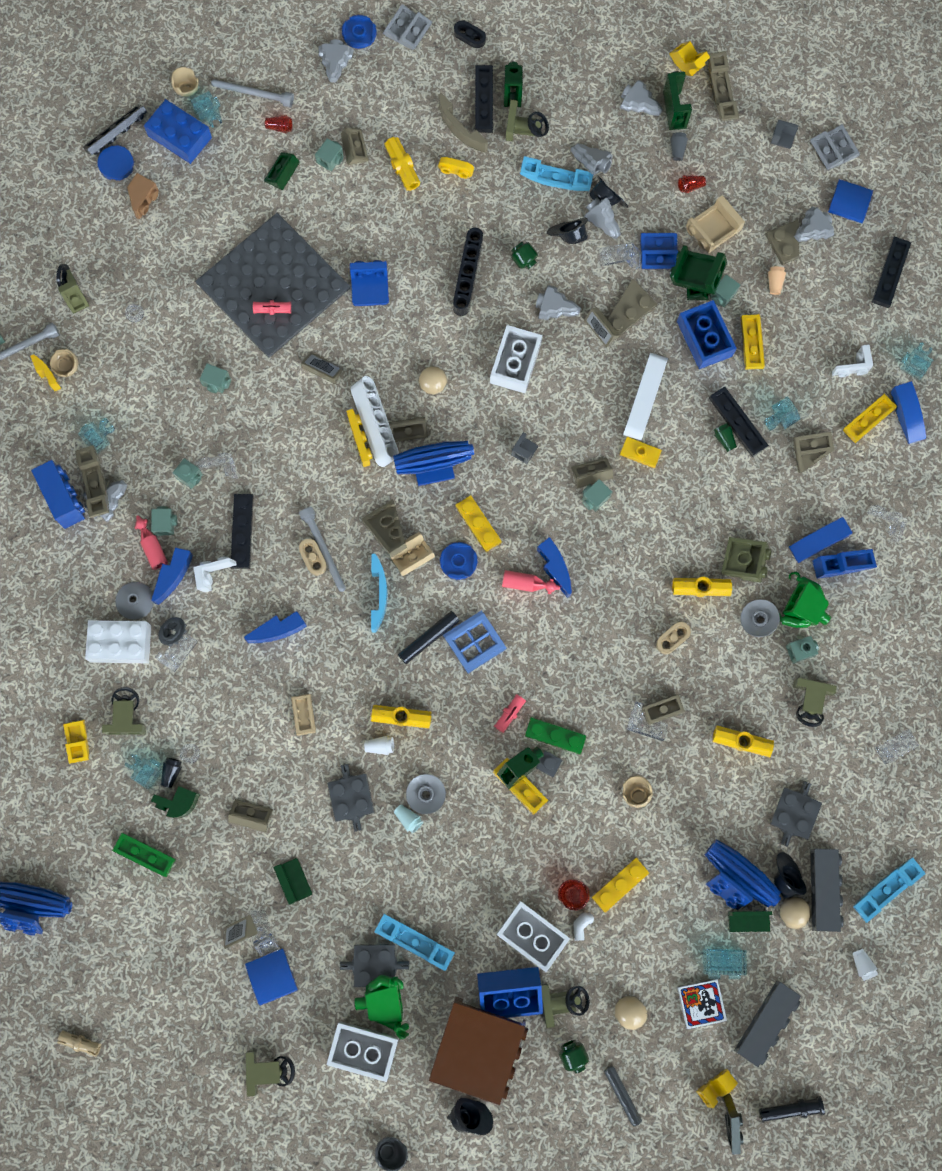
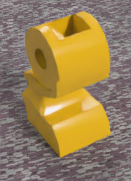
(717, 1087)

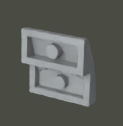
(407, 27)
(835, 147)

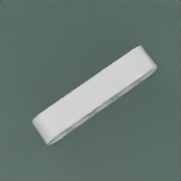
(645, 396)
(374, 421)

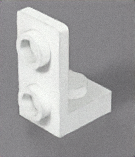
(865, 362)
(202, 575)

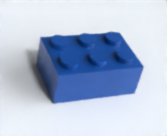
(178, 131)
(706, 334)
(59, 494)
(511, 992)

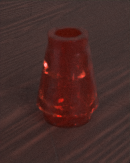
(279, 123)
(690, 183)

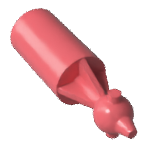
(150, 545)
(527, 582)

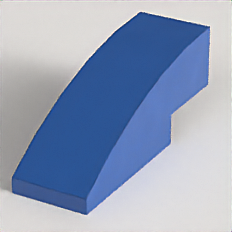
(909, 412)
(820, 540)
(844, 563)
(555, 566)
(171, 575)
(275, 630)

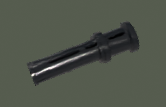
(801, 1108)

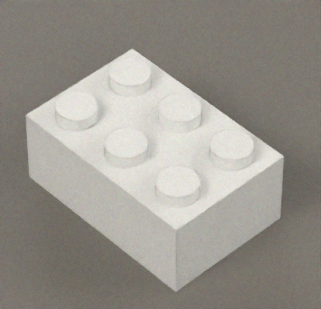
(515, 359)
(118, 641)
(533, 936)
(362, 1051)

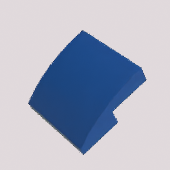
(850, 201)
(658, 250)
(271, 977)

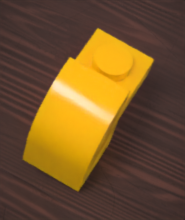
(688, 59)

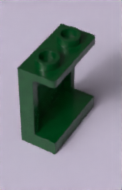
(677, 114)
(698, 270)

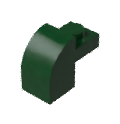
(181, 805)

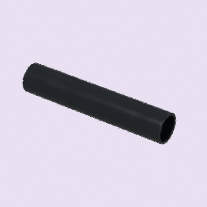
(428, 637)

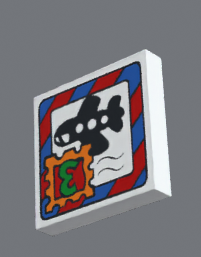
(702, 1004)

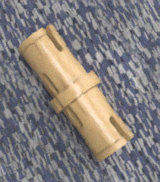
(79, 1043)

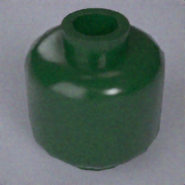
(524, 255)
(573, 1056)

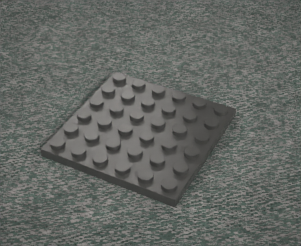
(276, 267)

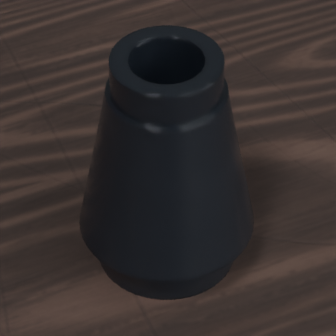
(170, 771)

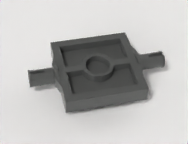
(351, 797)
(796, 813)
(372, 961)

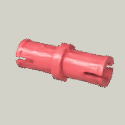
(272, 307)
(510, 713)

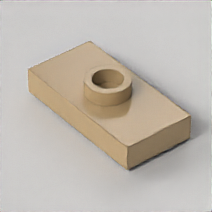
(303, 714)

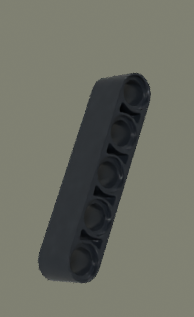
(471, 264)

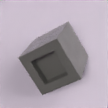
(784, 134)
(524, 449)

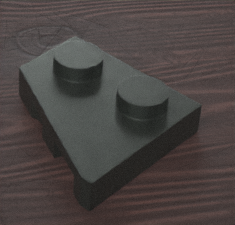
(733, 1123)

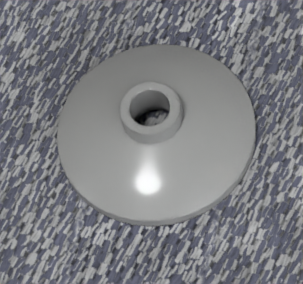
(136, 609)
(758, 609)
(418, 786)

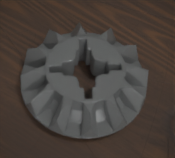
(175, 624)

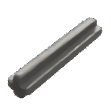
(623, 1096)

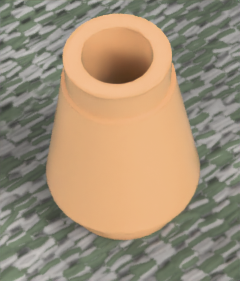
(776, 279)

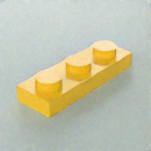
(752, 342)
(869, 418)
(360, 437)
(478, 523)
(525, 792)
(620, 885)

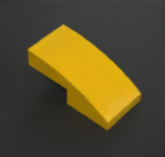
(43, 371)
(77, 741)

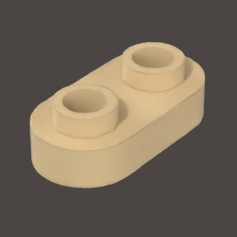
(313, 557)
(673, 638)

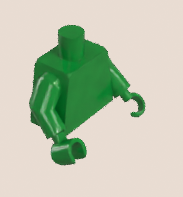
(805, 605)
(384, 1003)

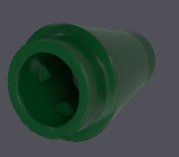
(725, 437)

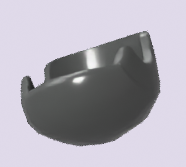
(391, 1154)

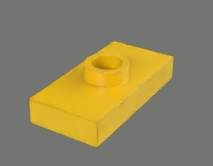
(640, 452)

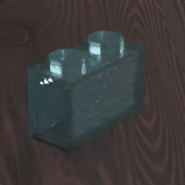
(724, 962)

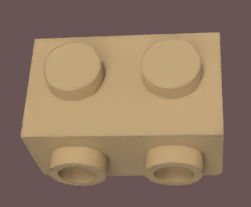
(414, 555)

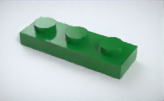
(555, 736)
(144, 855)

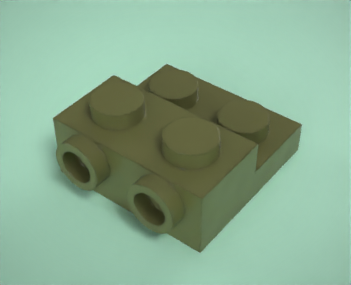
(746, 559)

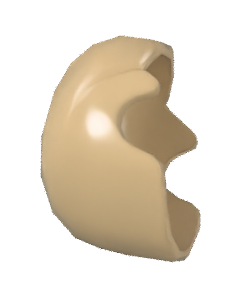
(181, 79)
(64, 363)
(433, 380)
(641, 787)
(795, 912)
(630, 1013)

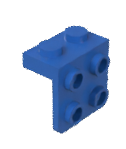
(369, 283)

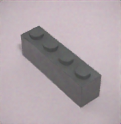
(826, 890)
(767, 1024)

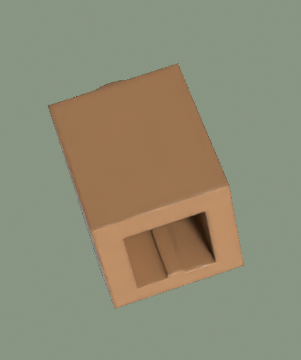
(141, 194)

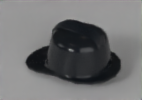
(602, 191)
(571, 232)
(788, 878)
(471, 1117)

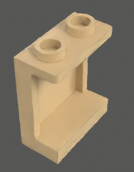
(715, 225)

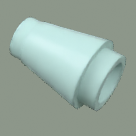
(408, 818)

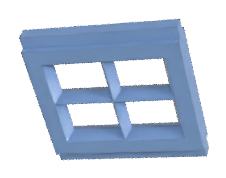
(465, 627)

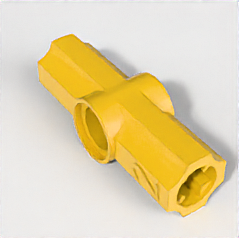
(402, 163)
(714, 587)
(388, 714)
(754, 743)

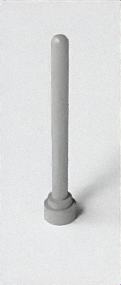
(285, 98)
(50, 332)
(308, 515)

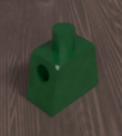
(513, 77)
(520, 766)

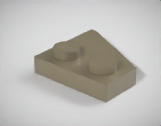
(784, 242)
(811, 449)

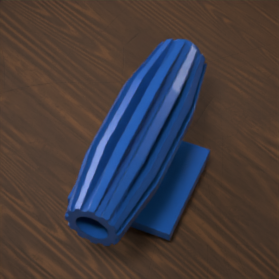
(433, 461)
(739, 878)
(27, 903)

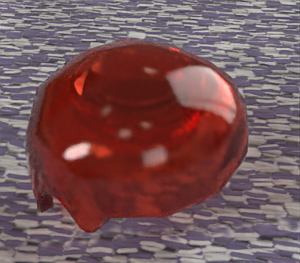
(580, 895)

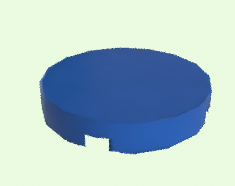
(359, 31)
(115, 163)
(459, 566)

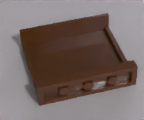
(478, 1052)

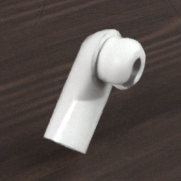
(580, 923)

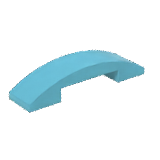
(556, 177)
(378, 615)
(888, 888)
(414, 942)

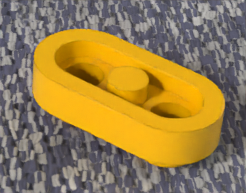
(454, 166)

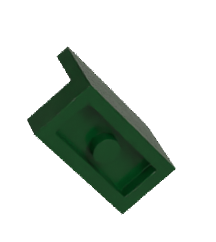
(293, 881)
(749, 921)

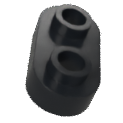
(471, 33)

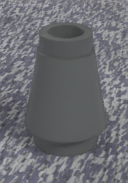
(678, 145)

